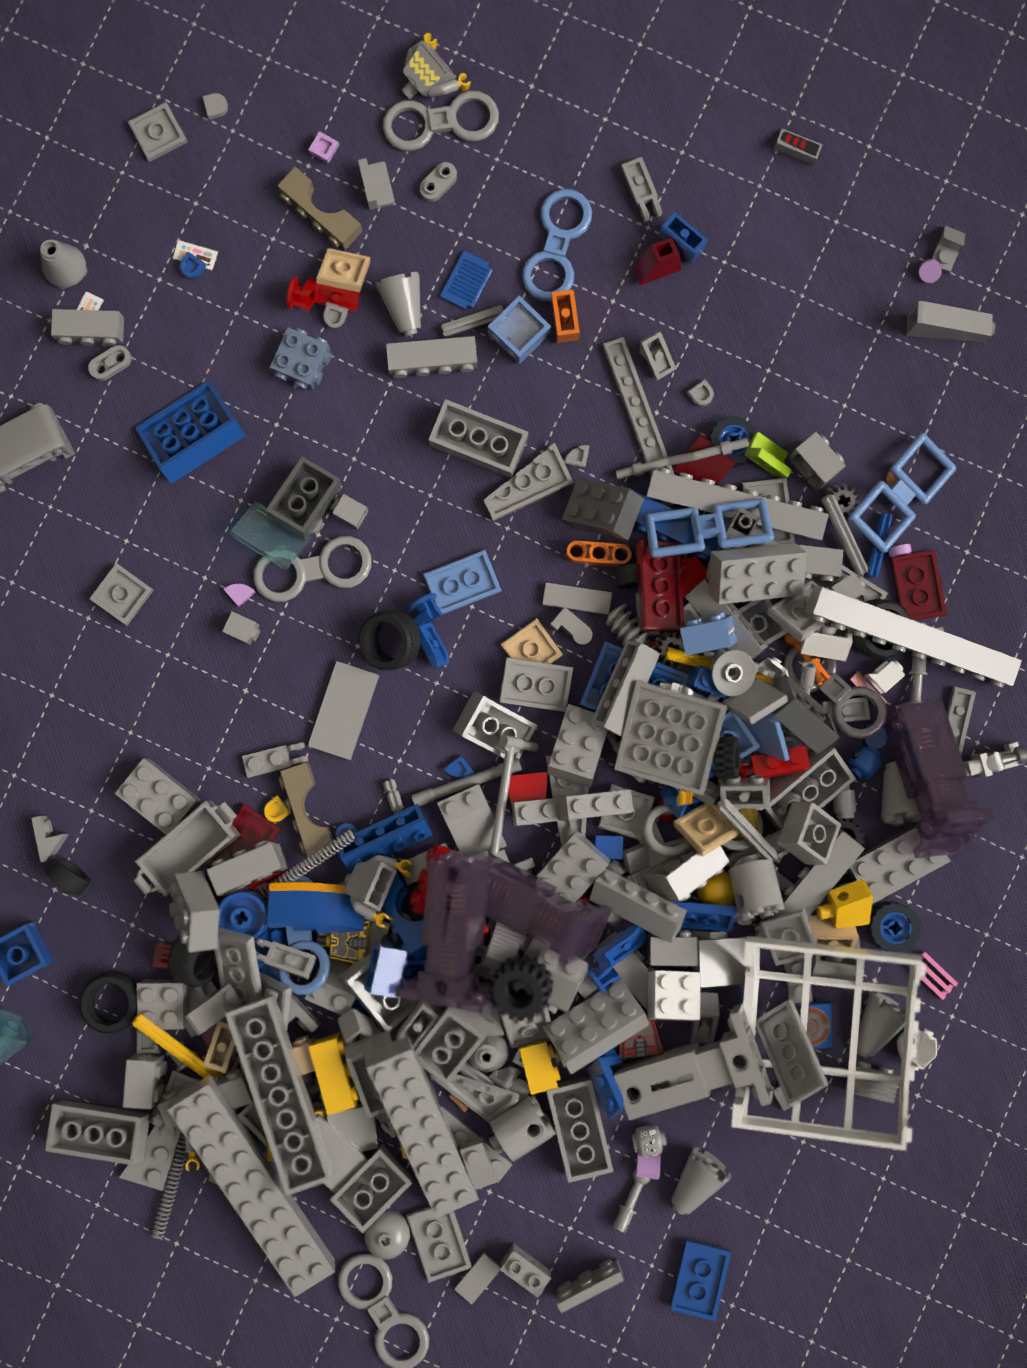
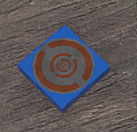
(819, 1024)

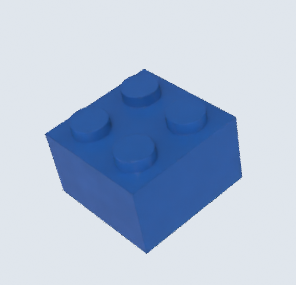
(23, 954)

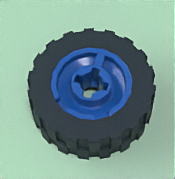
(733, 428)
(907, 927)

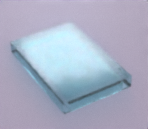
(267, 537)

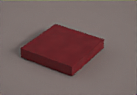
(710, 468)

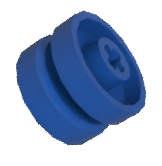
(255, 908)

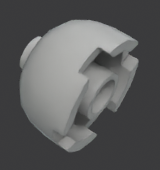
(388, 1235)

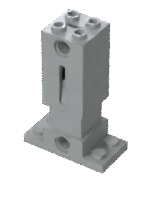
(694, 1070)

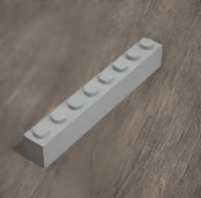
(704, 495)

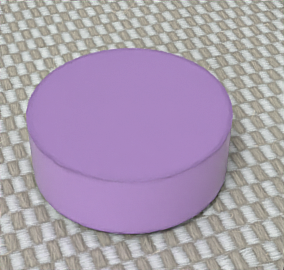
(930, 270)
(900, 550)

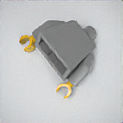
(370, 885)

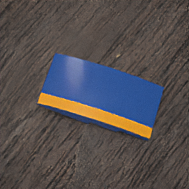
(312, 908)

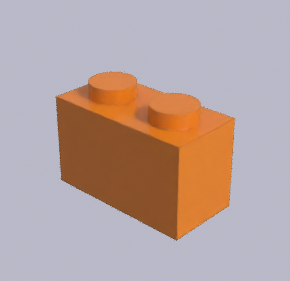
(565, 316)

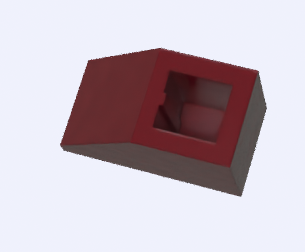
(657, 262)

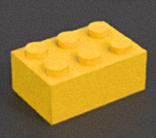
(333, 1073)

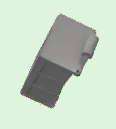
(187, 846)

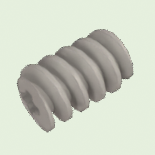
(625, 627)

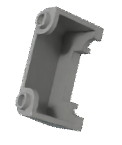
(30, 442)

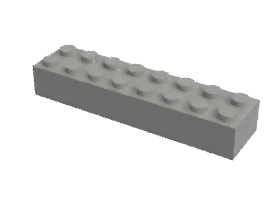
(280, 1094)
(420, 1126)

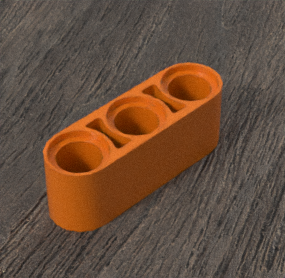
(609, 551)

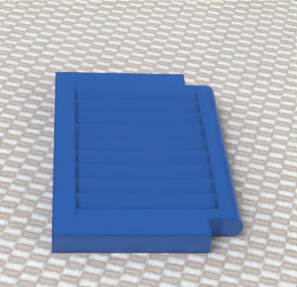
(466, 281)

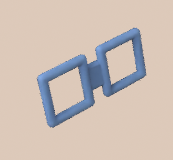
(902, 492)
(708, 527)

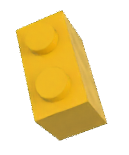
(538, 1066)

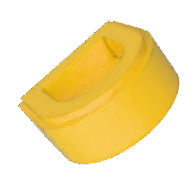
(276, 810)

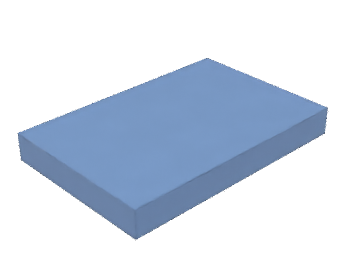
(463, 582)

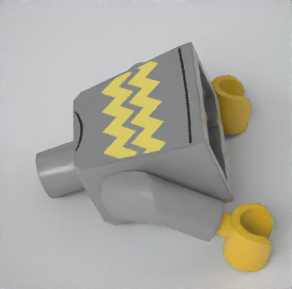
(429, 72)

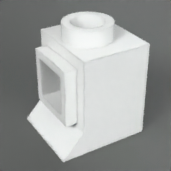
(885, 676)

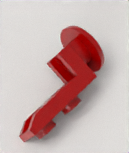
(320, 294)
(772, 767)

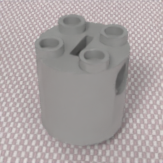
(755, 888)
(521, 1129)

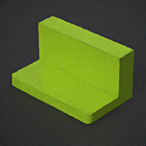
(768, 455)

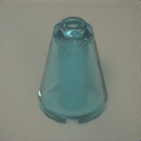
(13, 1035)

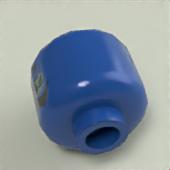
(865, 762)

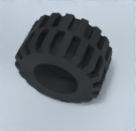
(516, 1004)

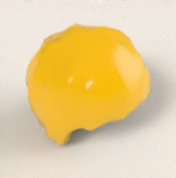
(717, 890)

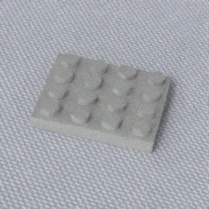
(670, 737)

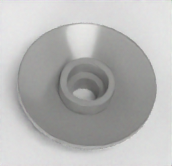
(742, 676)

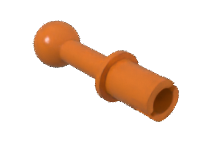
(820, 674)

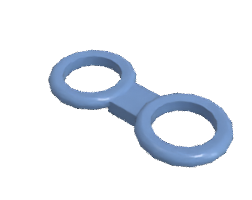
(557, 242)
(303, 941)

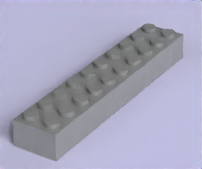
(251, 1185)

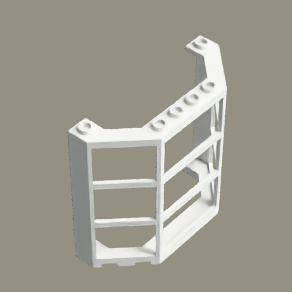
(752, 974)

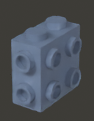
(301, 359)

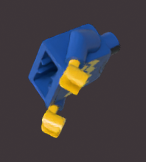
(680, 801)

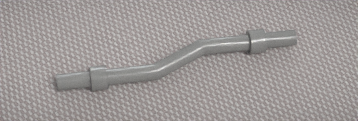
(725, 447)

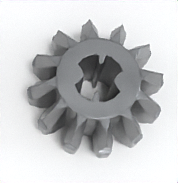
(847, 496)
(663, 646)

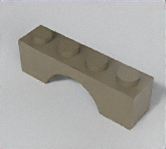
(339, 226)
(298, 782)

